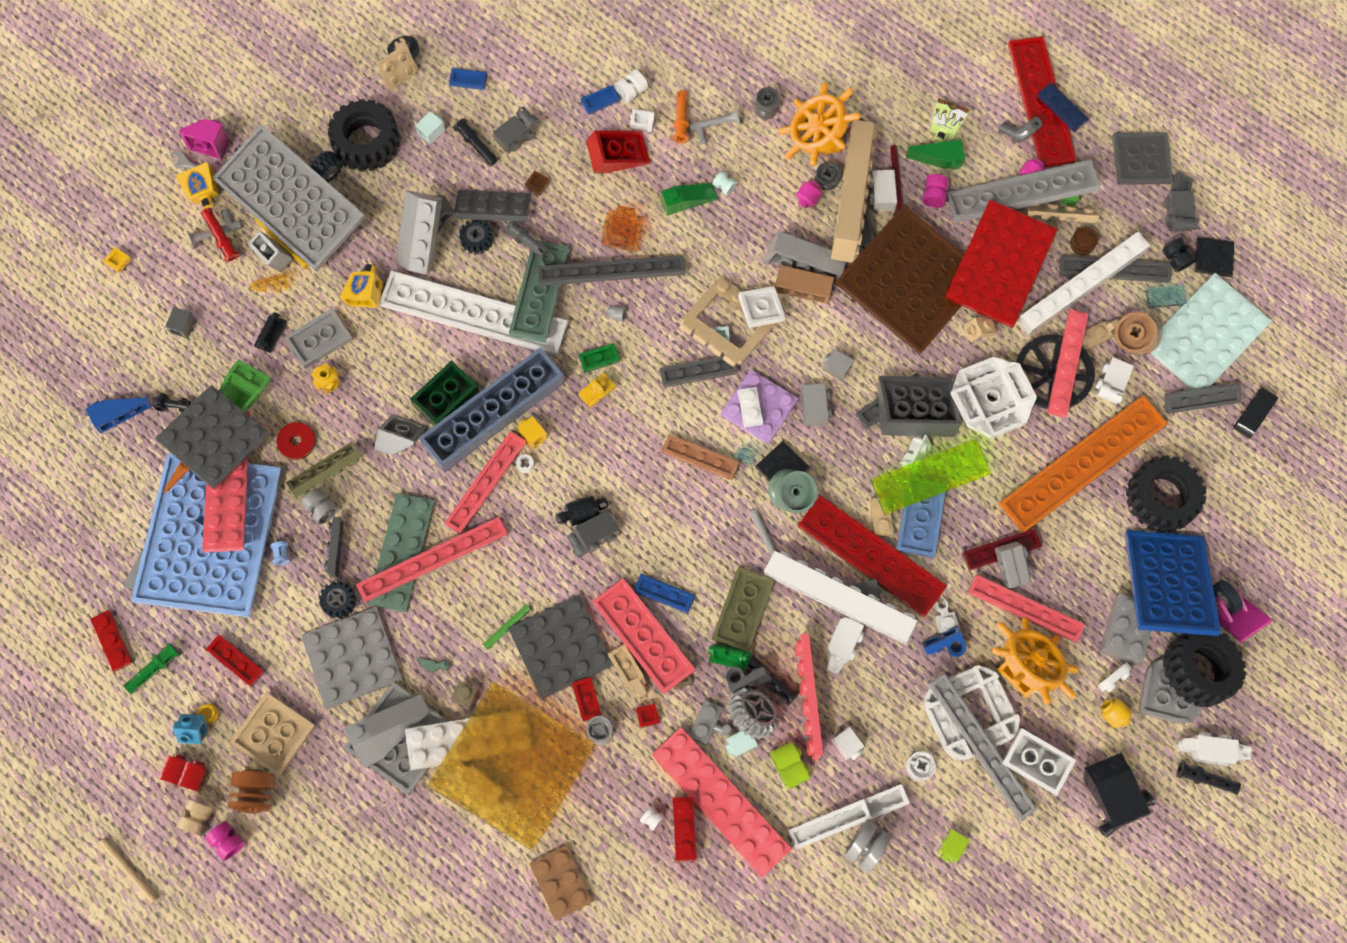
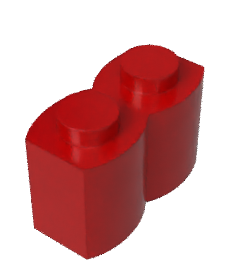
(184, 773)

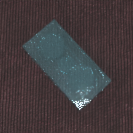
(1166, 296)

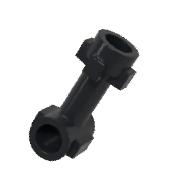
(162, 401)

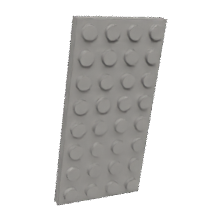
(289, 197)

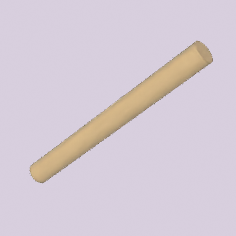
(128, 870)

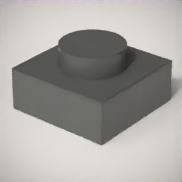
(1181, 183)

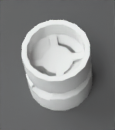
(631, 86)

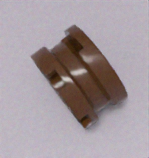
(1084, 241)

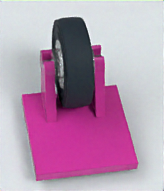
(1236, 613)

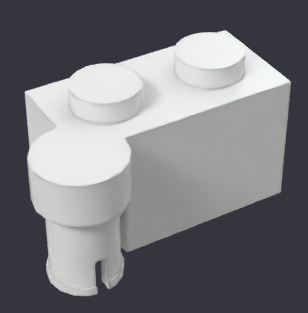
(1114, 380)

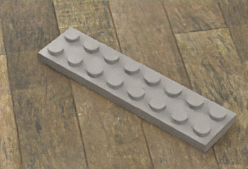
(1025, 190)

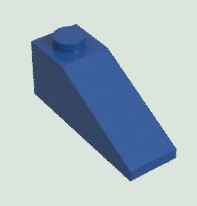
(113, 412)

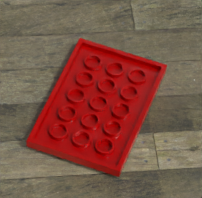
(1001, 263)

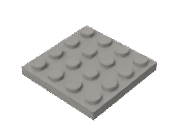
(351, 658)
(396, 764)

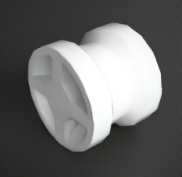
(652, 818)

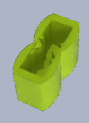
(790, 766)

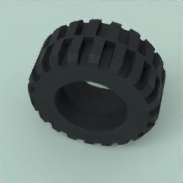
(358, 115)
(1182, 477)
(1190, 683)

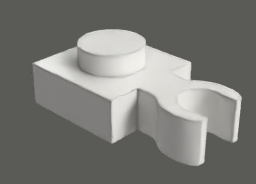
(946, 620)

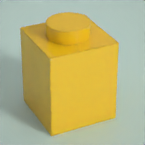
(532, 432)

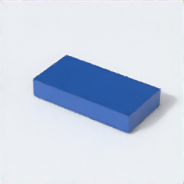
(467, 78)
(600, 99)

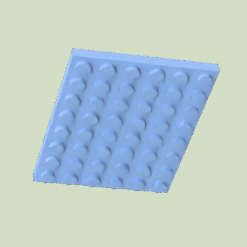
(176, 569)

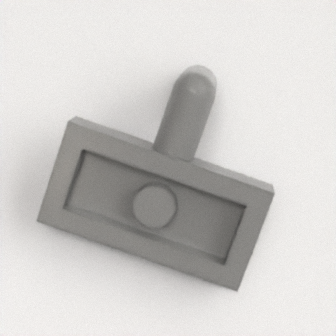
(707, 723)

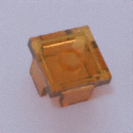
(622, 229)

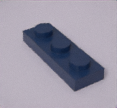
(1062, 107)

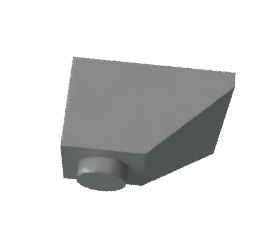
(397, 434)

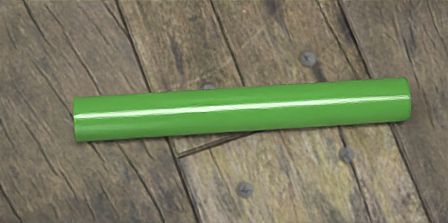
(504, 629)

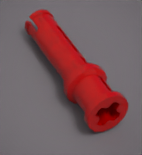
(223, 242)

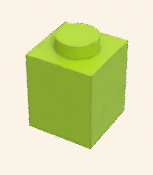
(952, 846)

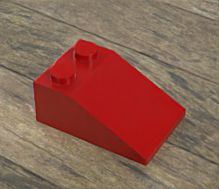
(616, 150)

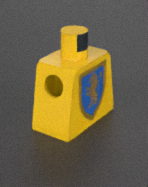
(199, 184)
(363, 289)

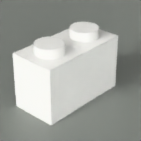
(882, 190)

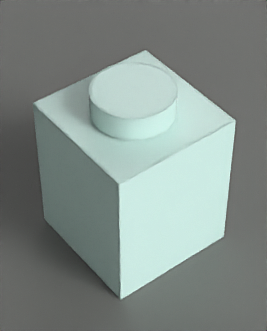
(430, 127)
(740, 744)

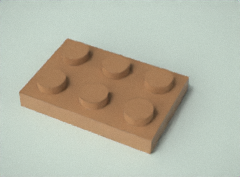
(560, 883)

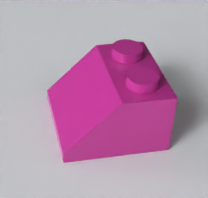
(206, 138)

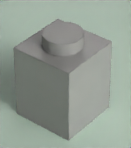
(837, 364)

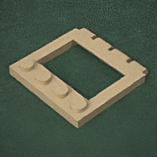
(705, 334)

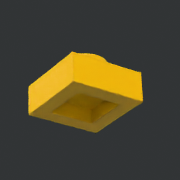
(117, 260)

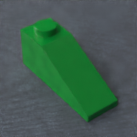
(941, 154)
(686, 197)

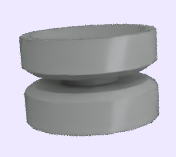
(870, 848)

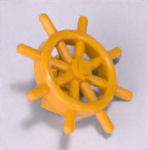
(826, 127)
(1029, 666)

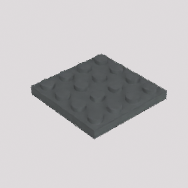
(212, 437)
(560, 647)

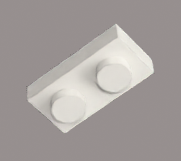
(750, 407)

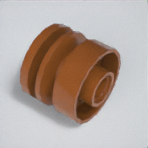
(251, 791)

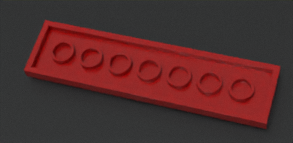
(1033, 74)
(872, 556)

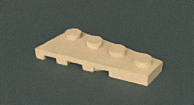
(1062, 213)

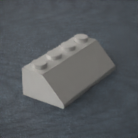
(418, 231)

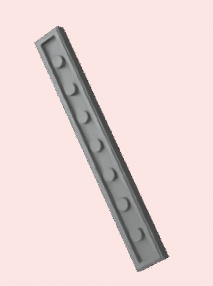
(982, 747)

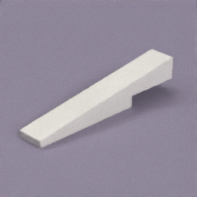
(849, 816)

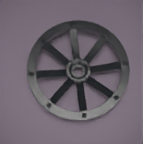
(1047, 378)

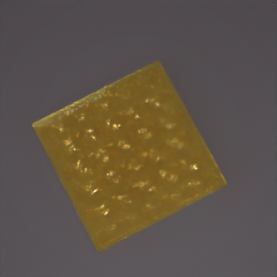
(511, 766)

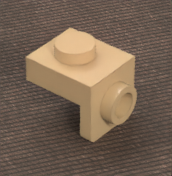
(979, 328)

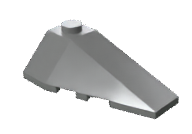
(382, 731)

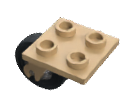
(399, 62)

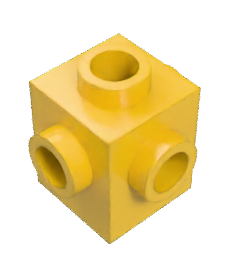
(325, 378)

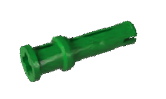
(158, 662)

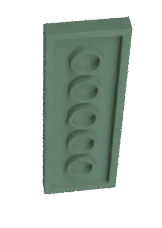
(536, 302)
(403, 541)

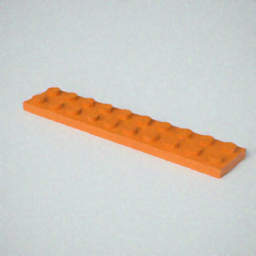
(1083, 464)

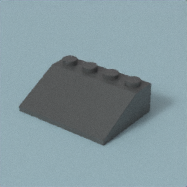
(917, 406)

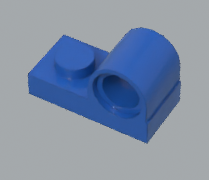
(946, 639)

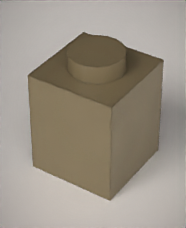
(465, 695)

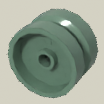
(792, 491)

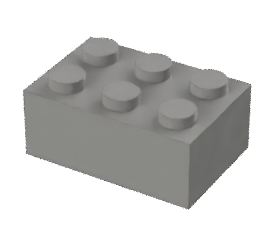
(1121, 635)

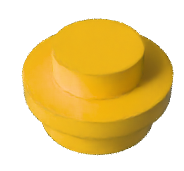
(210, 713)

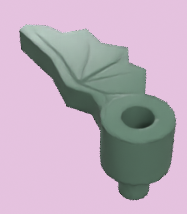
(430, 665)

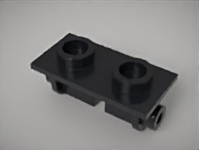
(270, 333)

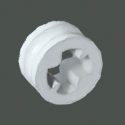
(525, 457)

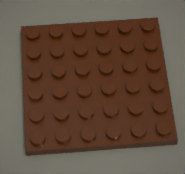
(905, 279)

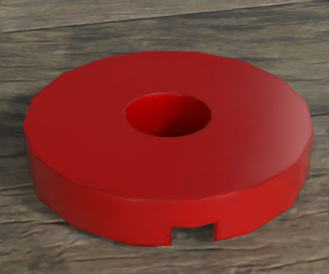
(298, 451)

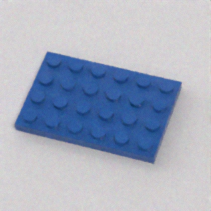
(1171, 583)

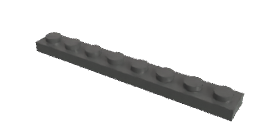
(611, 270)

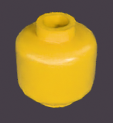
(1116, 712)

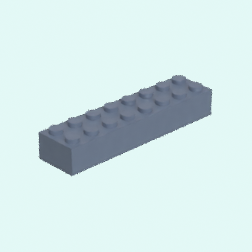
(492, 410)

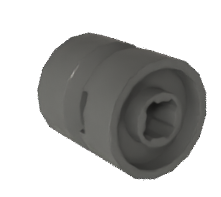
(766, 103)

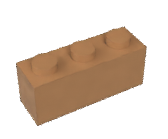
(804, 284)

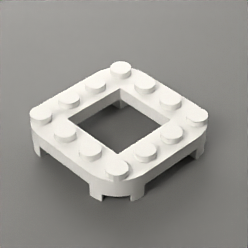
(1006, 720)

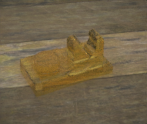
(261, 284)

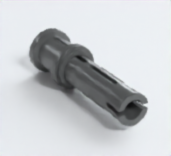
(521, 235)

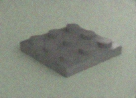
(1142, 158)

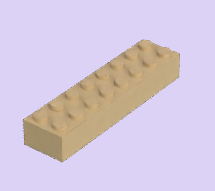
(854, 191)

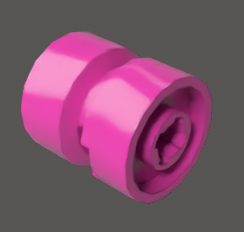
(936, 188)
(224, 840)

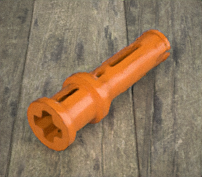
(681, 123)

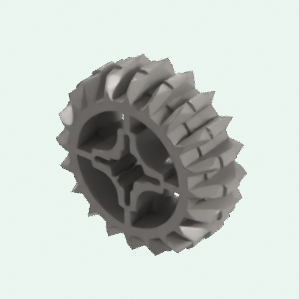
(753, 713)

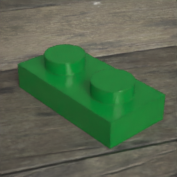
(599, 358)

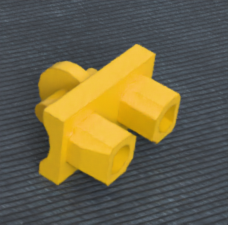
(597, 390)

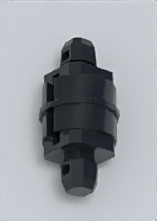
(581, 510)

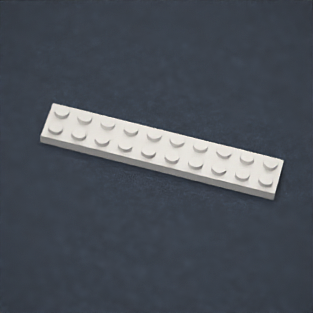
(462, 311)

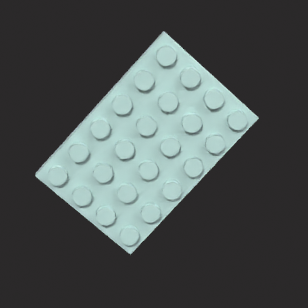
(1209, 333)

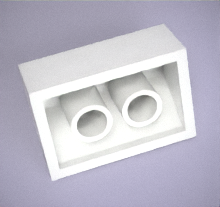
(1038, 761)

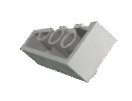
(801, 254)

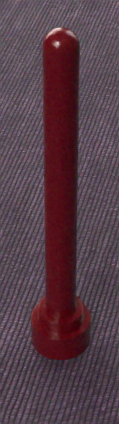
(895, 166)

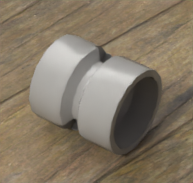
(317, 504)
(599, 730)

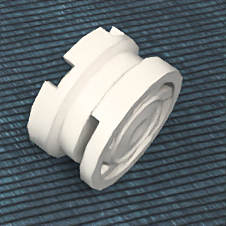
(921, 766)

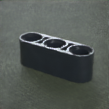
(1255, 412)

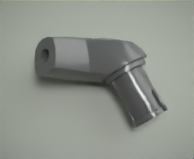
(1021, 133)

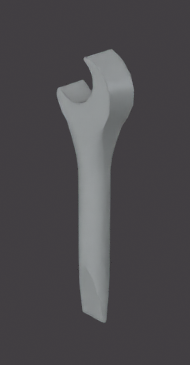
(183, 161)

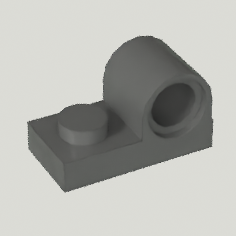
(755, 679)

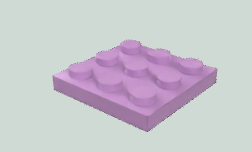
(774, 406)

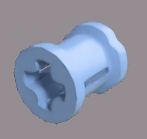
(280, 546)

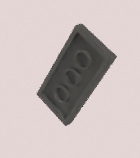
(492, 205)

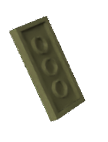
(325, 468)
(743, 609)

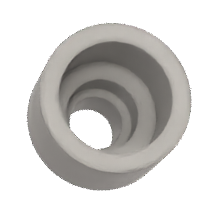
(617, 313)

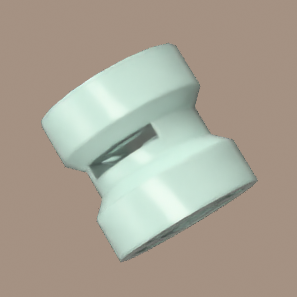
(725, 183)

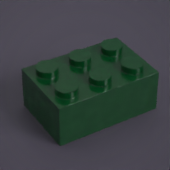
(444, 393)

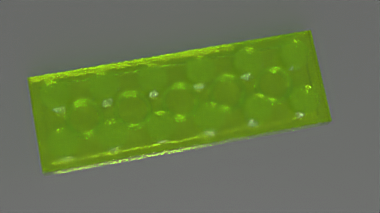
(930, 476)

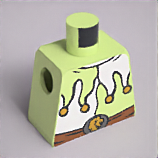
(947, 120)

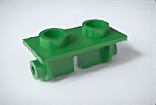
(729, 656)

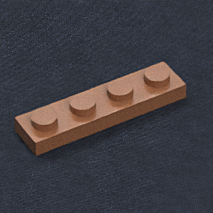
(700, 457)

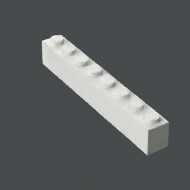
(1083, 283)
(841, 597)

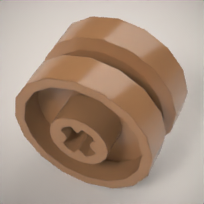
(1148, 338)

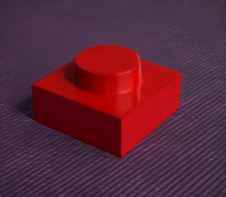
(647, 715)

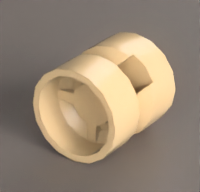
(194, 817)

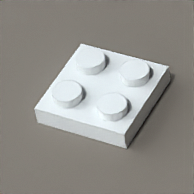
(761, 306)

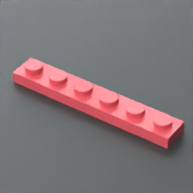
(1067, 363)
(485, 483)
(1026, 608)

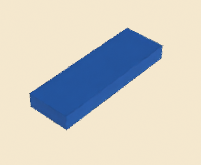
(664, 593)

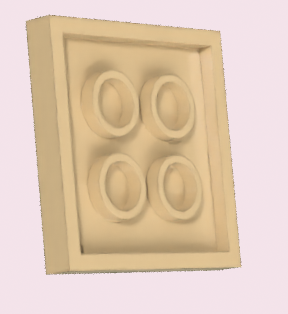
(272, 734)

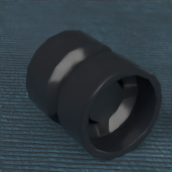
(1179, 255)

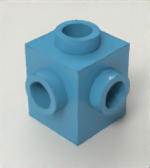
(190, 729)

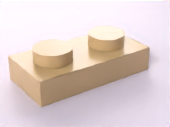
(881, 524)

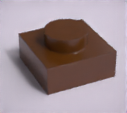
(537, 183)

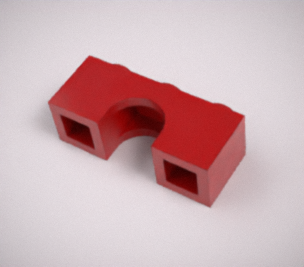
(684, 829)

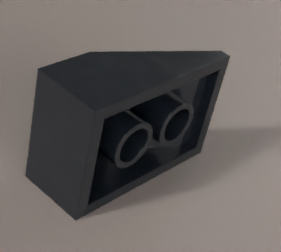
(1116, 791)

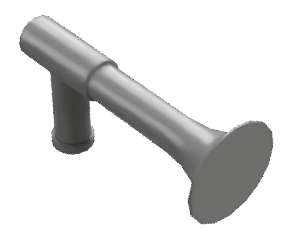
(700, 125)
(230, 226)

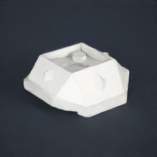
(1004, 383)

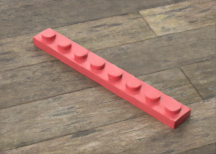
(431, 560)

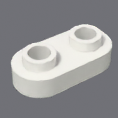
(1109, 683)

